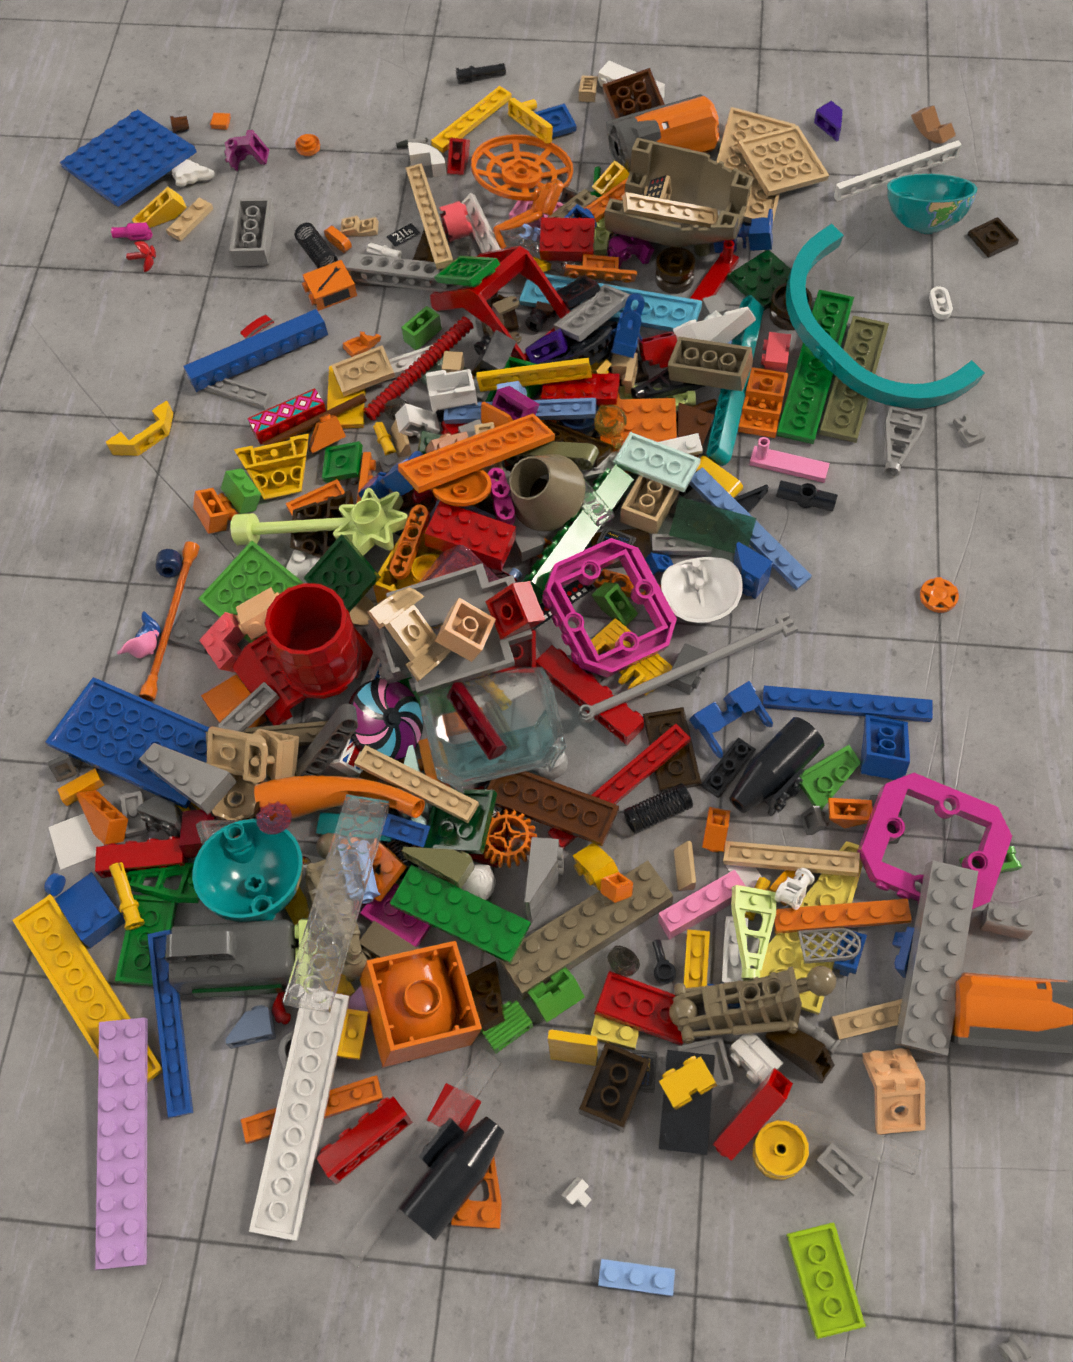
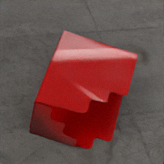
(658, 348)

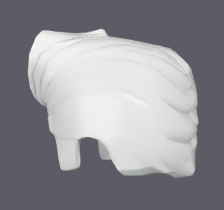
(481, 881)

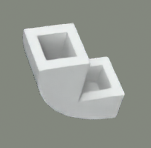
(427, 156)

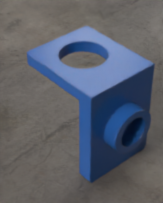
(578, 212)
(658, 562)

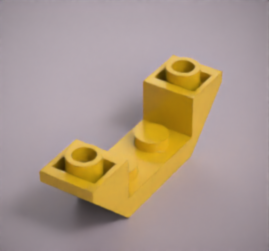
(146, 439)

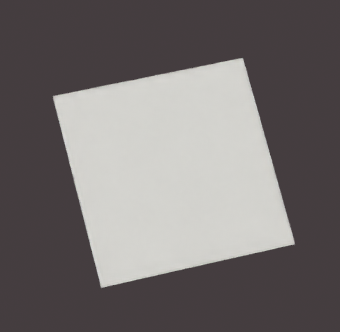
(73, 841)

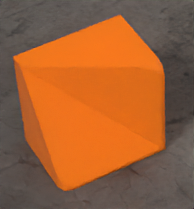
(616, 887)

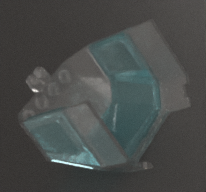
(521, 711)

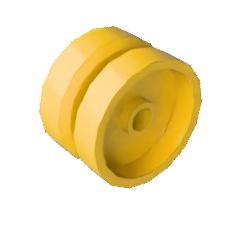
(769, 1160)

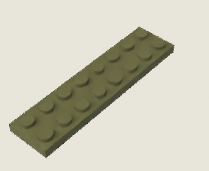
(845, 406)

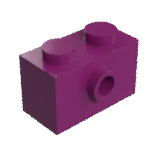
(514, 403)

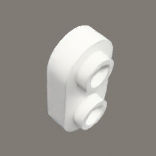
(940, 307)

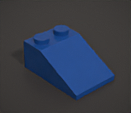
(885, 748)
(90, 910)

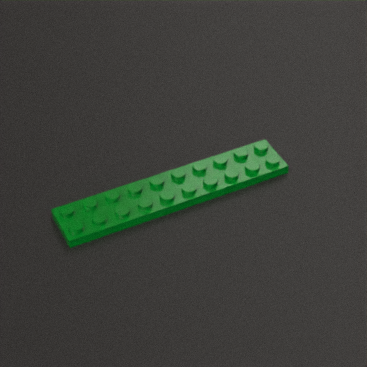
(811, 377)

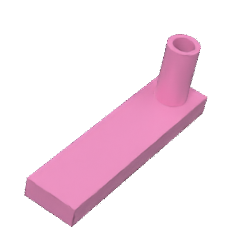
(787, 463)

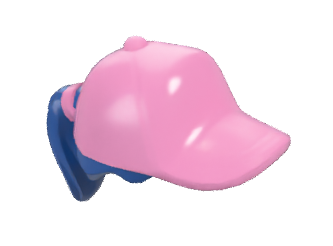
(145, 639)

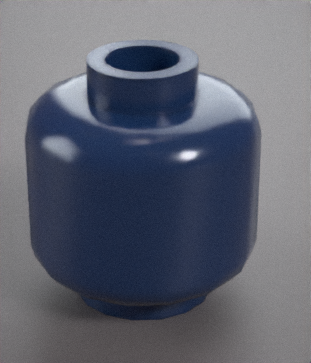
(168, 563)

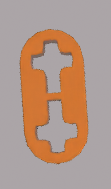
(337, 239)

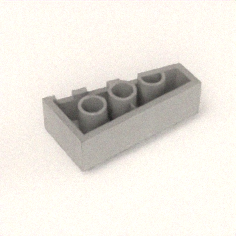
(192, 778)

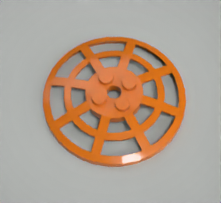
(519, 172)

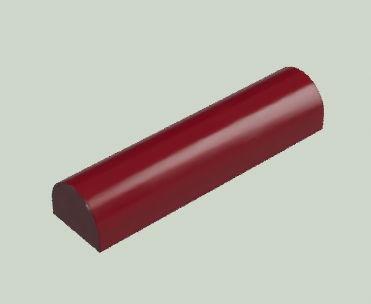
(476, 721)

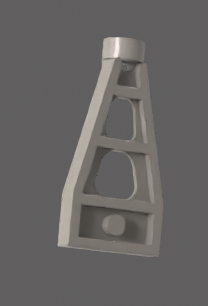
(905, 420)

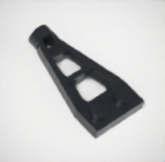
(647, 391)

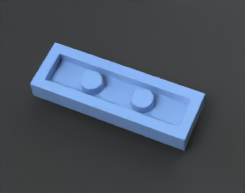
(636, 1277)

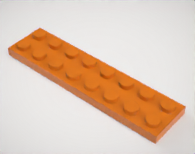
(475, 452)

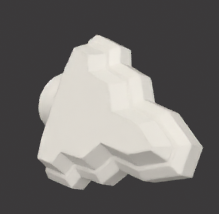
(190, 173)

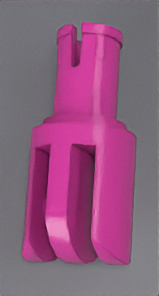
(132, 231)

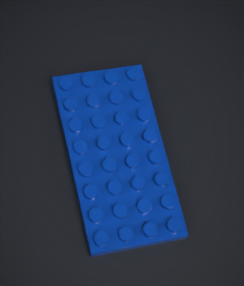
(116, 728)

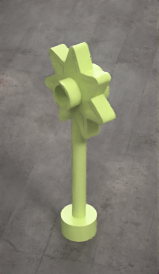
(364, 523)

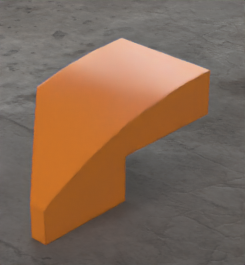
(360, 344)

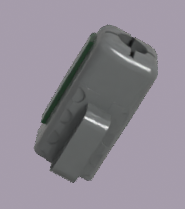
(231, 958)

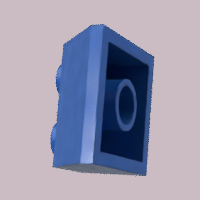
(753, 568)

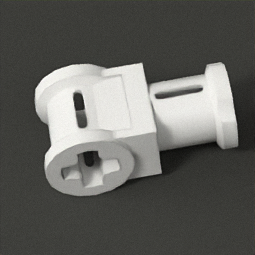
(794, 890)

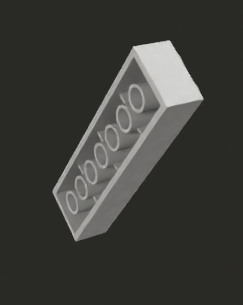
(936, 958)

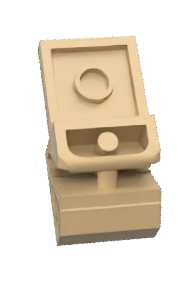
(253, 754)

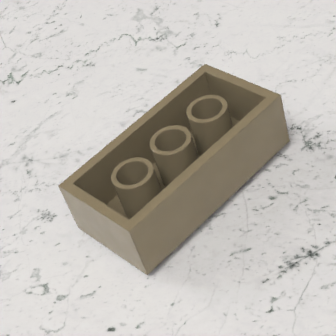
(710, 363)

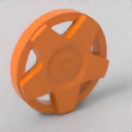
(939, 594)

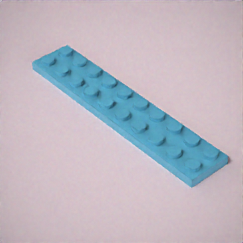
(659, 310)

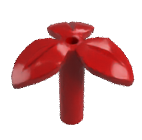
(145, 253)

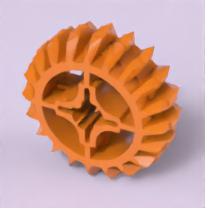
(516, 838)

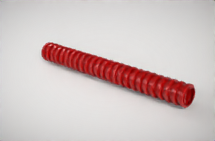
(418, 368)

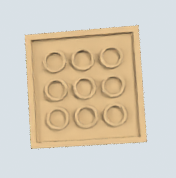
(782, 160)

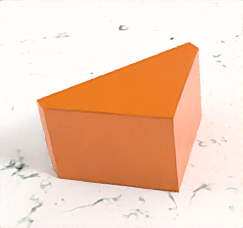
(849, 812)

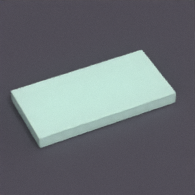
(657, 462)

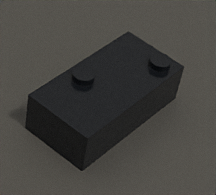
(689, 1125)

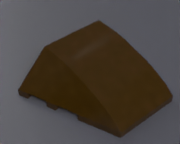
(320, 541)

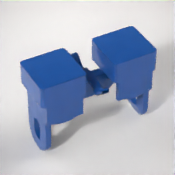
(758, 233)
(628, 328)
(393, 480)
(738, 701)

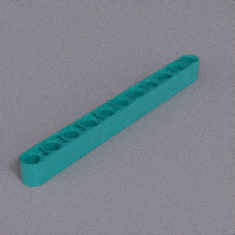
(730, 401)

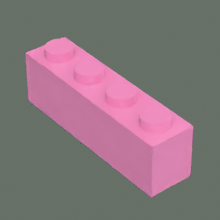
(699, 905)

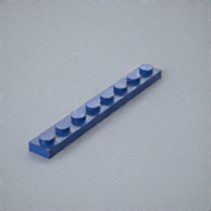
(847, 703)
(170, 1031)

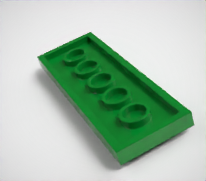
(460, 914)

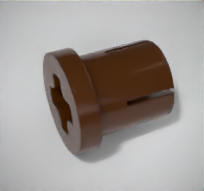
(179, 123)

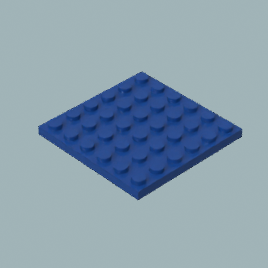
(128, 157)

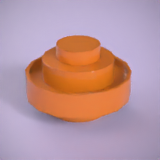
(307, 145)

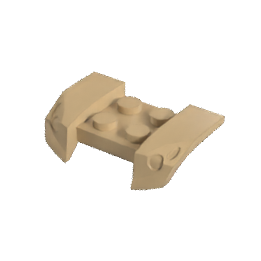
(410, 631)

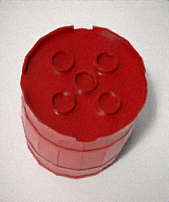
(314, 640)

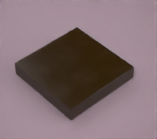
(993, 237)

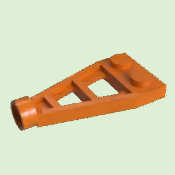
(483, 1213)

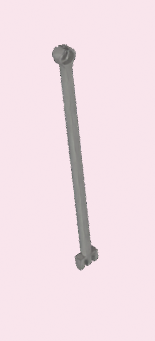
(779, 627)

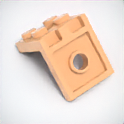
(896, 1084)

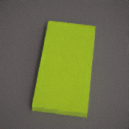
(825, 1280)

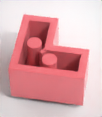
(222, 641)

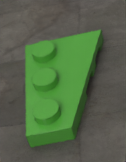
(828, 775)

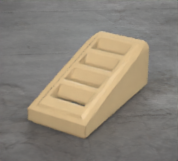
(588, 88)

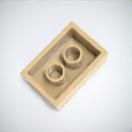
(647, 505)

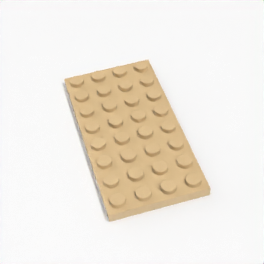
(741, 126)

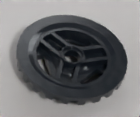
(592, 347)

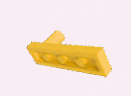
(524, 115)

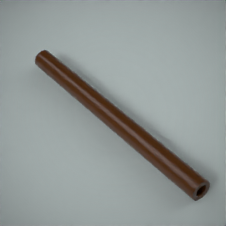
(309, 424)

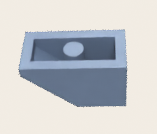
(252, 1028)

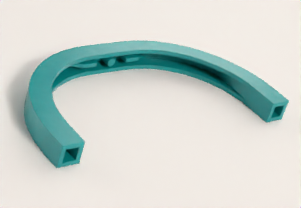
(840, 363)

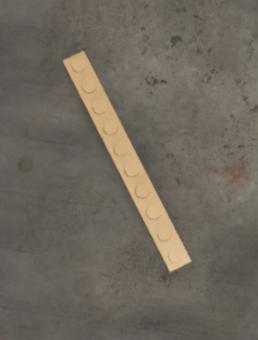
(429, 216)

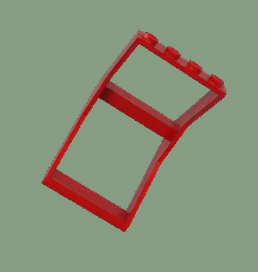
(473, 299)

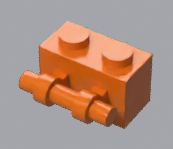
(213, 510)

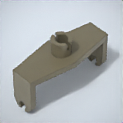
(504, 306)

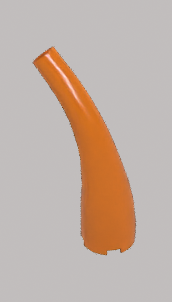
(315, 793)

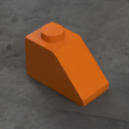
(325, 433)
(716, 829)

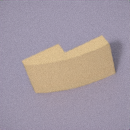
(355, 227)

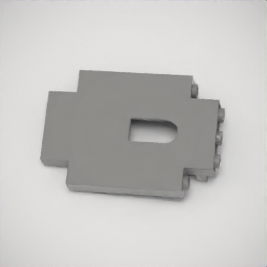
(440, 595)

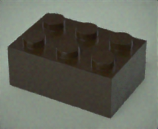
(614, 1087)

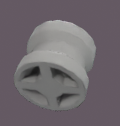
(1014, 1350)

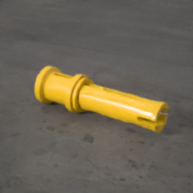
(128, 905)

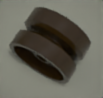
(675, 270)
(778, 308)

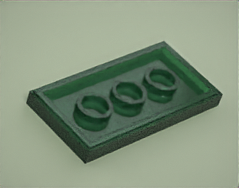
(711, 525)

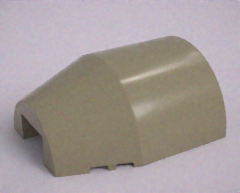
(693, 181)

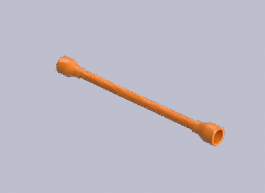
(149, 688)

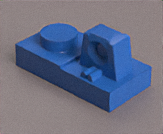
(405, 830)
(903, 941)
(851, 965)

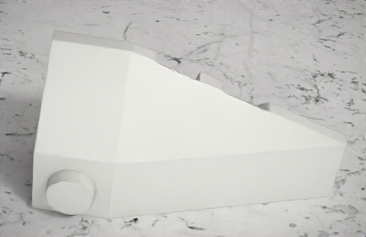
(717, 329)

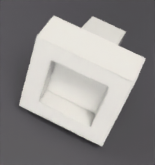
(576, 1192)

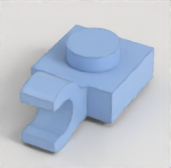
(531, 233)

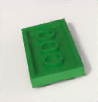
(467, 271)
(134, 959)

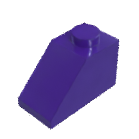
(829, 119)
(547, 347)

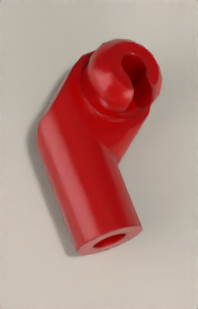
(279, 1011)

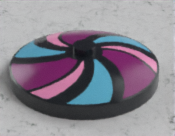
(387, 718)

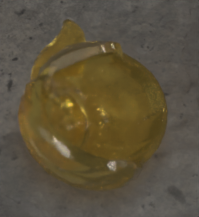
(610, 424)

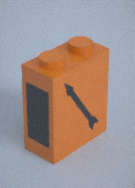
(329, 285)

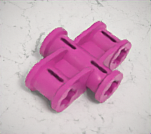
(500, 494)

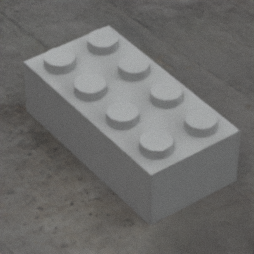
(252, 232)

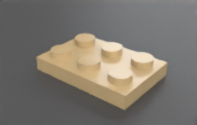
(363, 370)

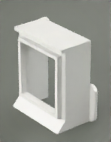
(450, 389)

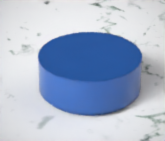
(54, 884)

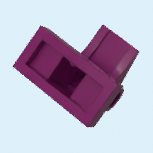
(241, 146)
(625, 246)

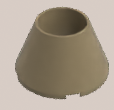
(557, 501)

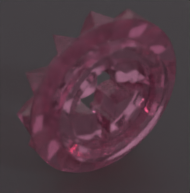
(279, 823)

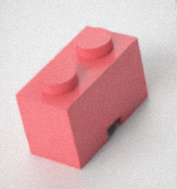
(777, 352)

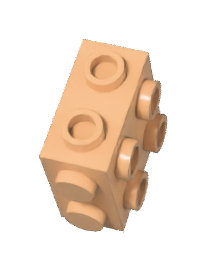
(253, 613)

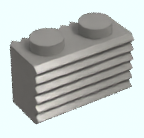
(1007, 921)

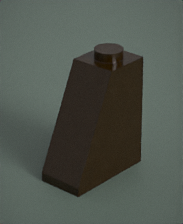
(803, 1051)

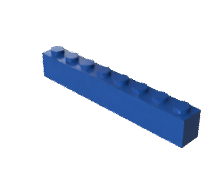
(256, 350)

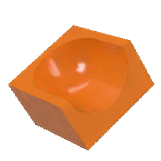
(419, 1003)

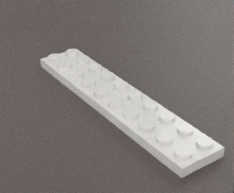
(298, 1121)

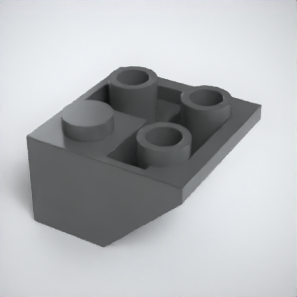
(161, 815)

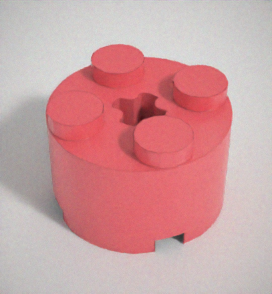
(455, 221)

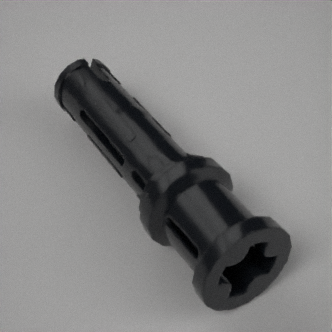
(472, 73)

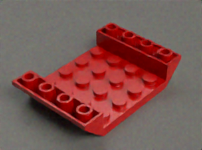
(258, 665)

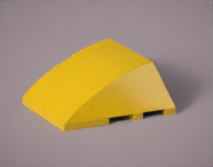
(276, 467)

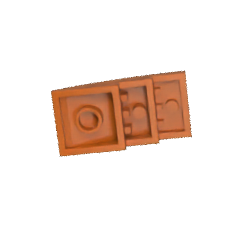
(763, 402)

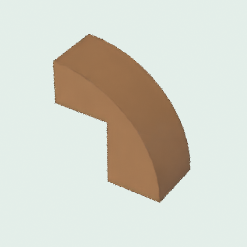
(929, 125)

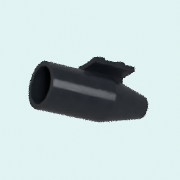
(778, 768)
(455, 1170)

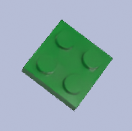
(342, 462)

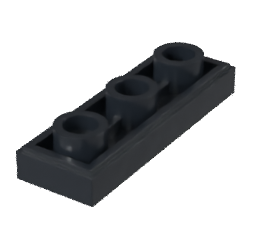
(722, 776)

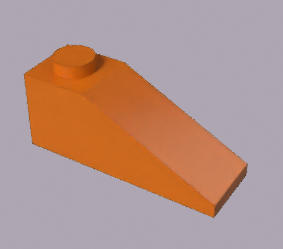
(104, 819)

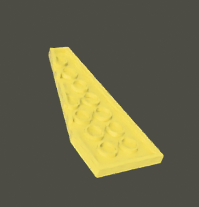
(785, 948)

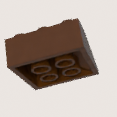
(632, 94)

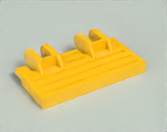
(643, 670)

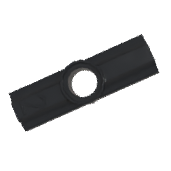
(814, 497)

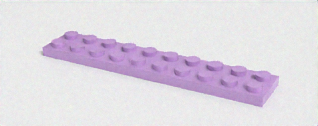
(122, 1144)

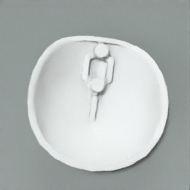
(702, 588)

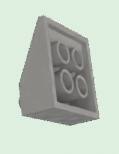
(543, 873)

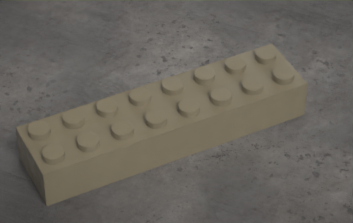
(586, 930)

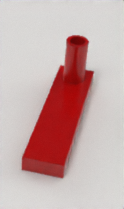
(718, 273)

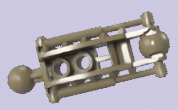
(355, 957)
(765, 1004)

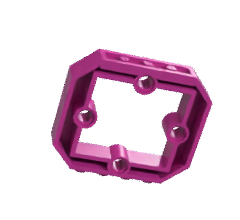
(641, 577)
(886, 810)

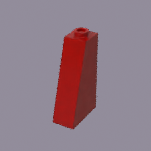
(753, 1114)

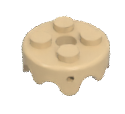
(245, 809)

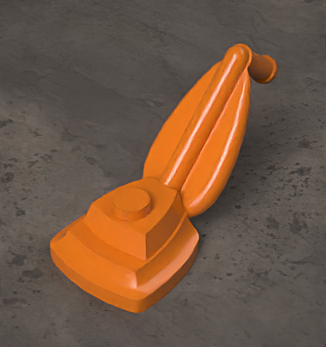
(544, 203)

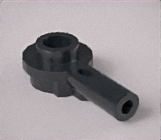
(664, 971)

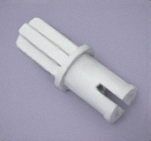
(383, 251)

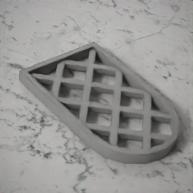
(830, 931)

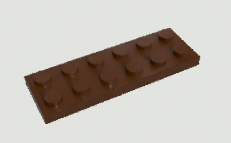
(555, 805)

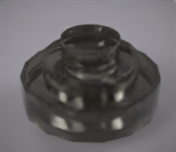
(393, 406)
(623, 961)

